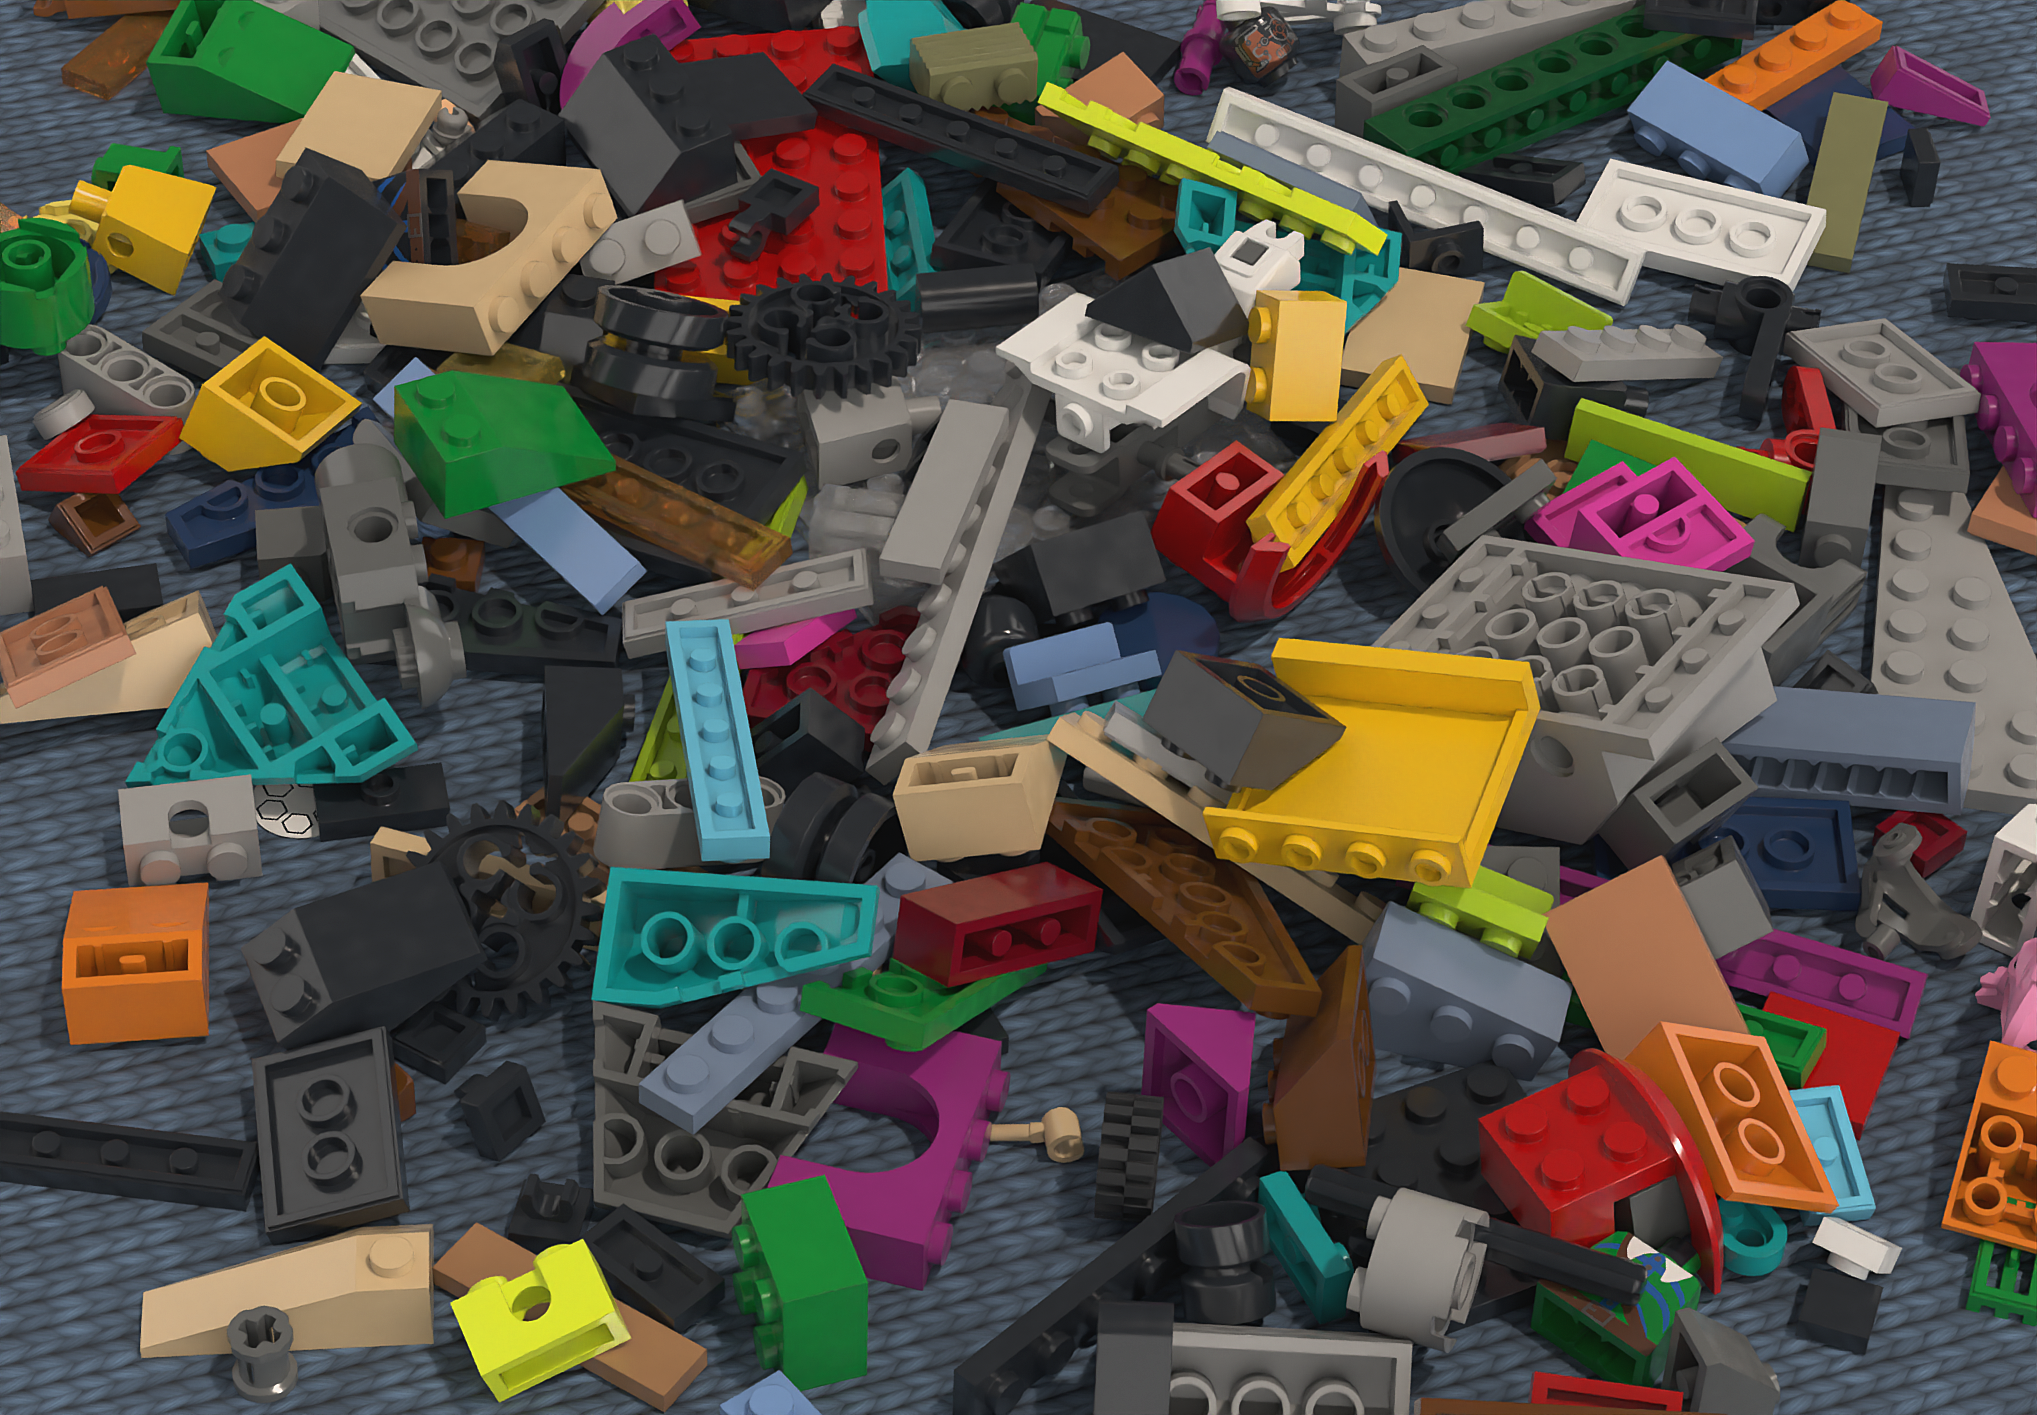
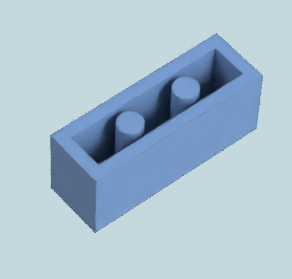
(1716, 134)

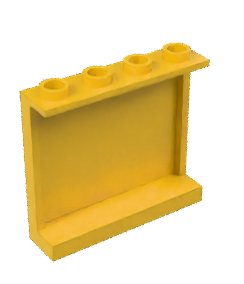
(1408, 781)

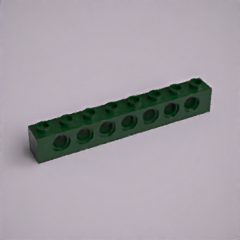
(1541, 92)

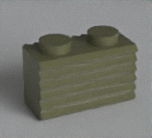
(975, 67)

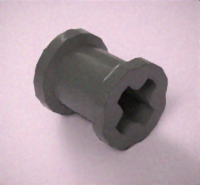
(253, 1345)

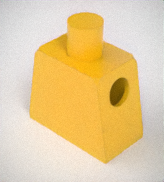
(146, 222)

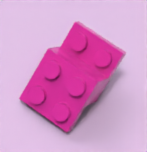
(1645, 517)

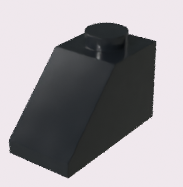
(807, 739)

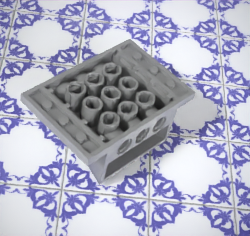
(1625, 661)

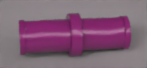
(1200, 50)

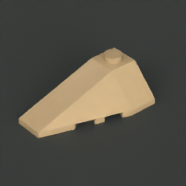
(165, 649)

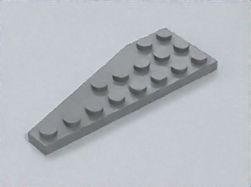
(1955, 636)

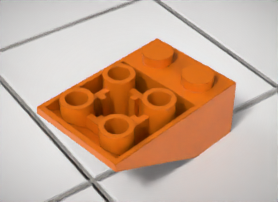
(137, 964)
(1999, 1154)

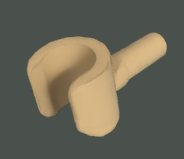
(1057, 1129)

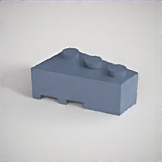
(1458, 998)

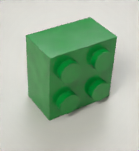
(802, 1284)

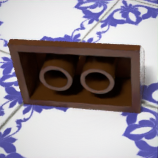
(1325, 1075)

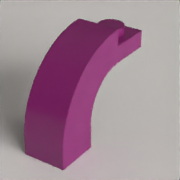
(611, 28)

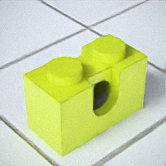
(575, 1328)

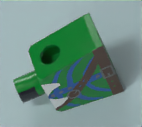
(1617, 1339)

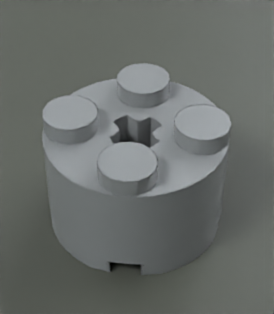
(1419, 1268)

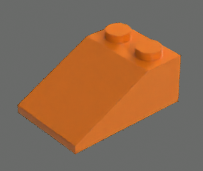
(1737, 1115)

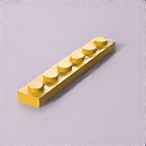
(1324, 475)

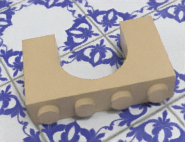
(479, 304)

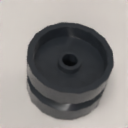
(655, 343)
(833, 834)

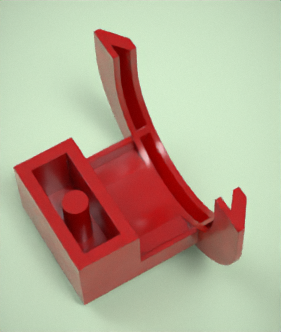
(1207, 534)
(1591, 1142)

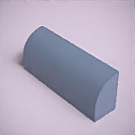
(1860, 749)

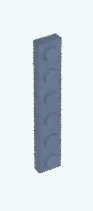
(766, 1019)

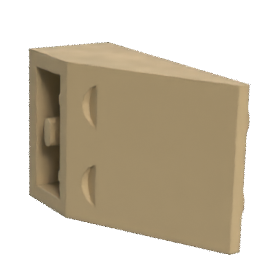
(978, 797)

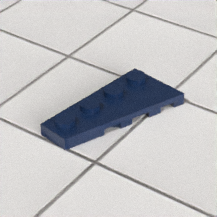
(224, 517)

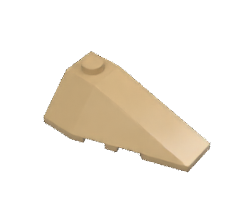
(337, 1292)

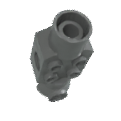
(379, 572)

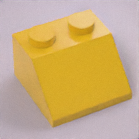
(265, 410)

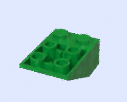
(242, 62)

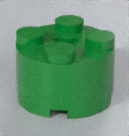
(43, 286)

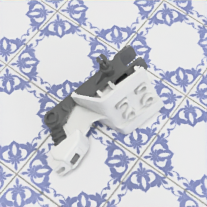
(1135, 401)

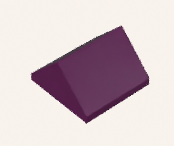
(1203, 1072)

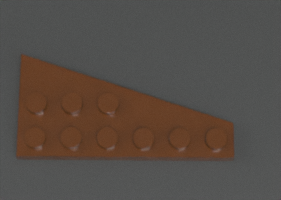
(1125, 228)
(1193, 899)

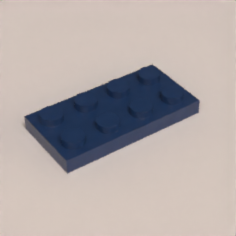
(1794, 848)

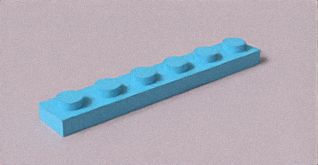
(716, 741)

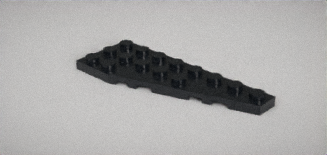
(707, 460)

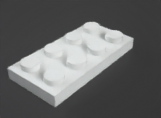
(1703, 226)

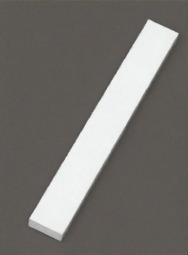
(1437, 197)

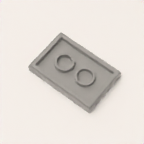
(1882, 372)

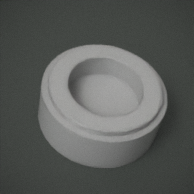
(63, 413)

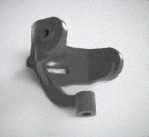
(1929, 920)

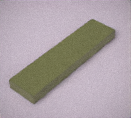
(1845, 176)

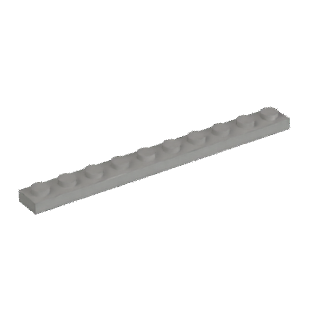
(949, 608)

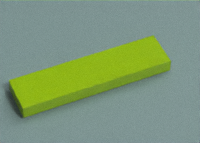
(1734, 477)

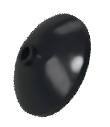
(1423, 500)

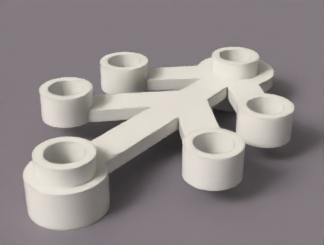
(1345, 15)

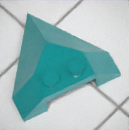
(1208, 219)
(274, 702)

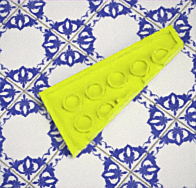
(1178, 159)

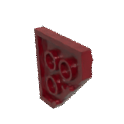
(844, 669)

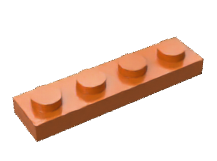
(1799, 55)

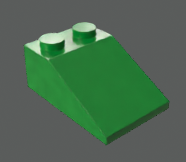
(492, 439)

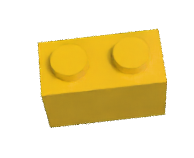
(1295, 355)

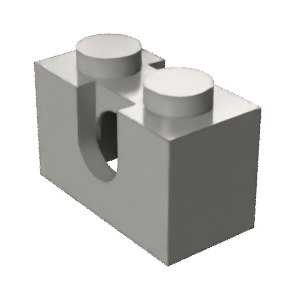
(219, 844)

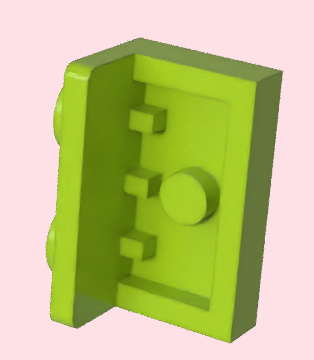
(1530, 308)
(1493, 910)

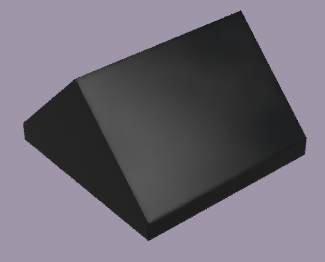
(1175, 304)

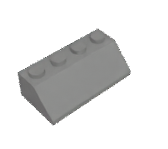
(1287, 1372)

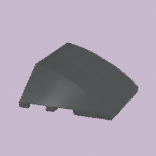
(698, 1176)

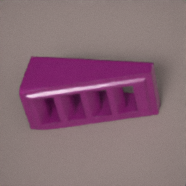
(1925, 88)

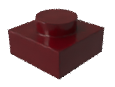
(1940, 838)

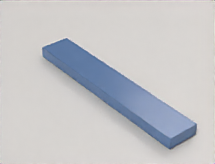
(554, 529)

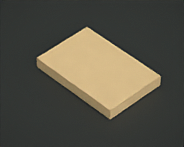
(364, 124)
(1425, 324)

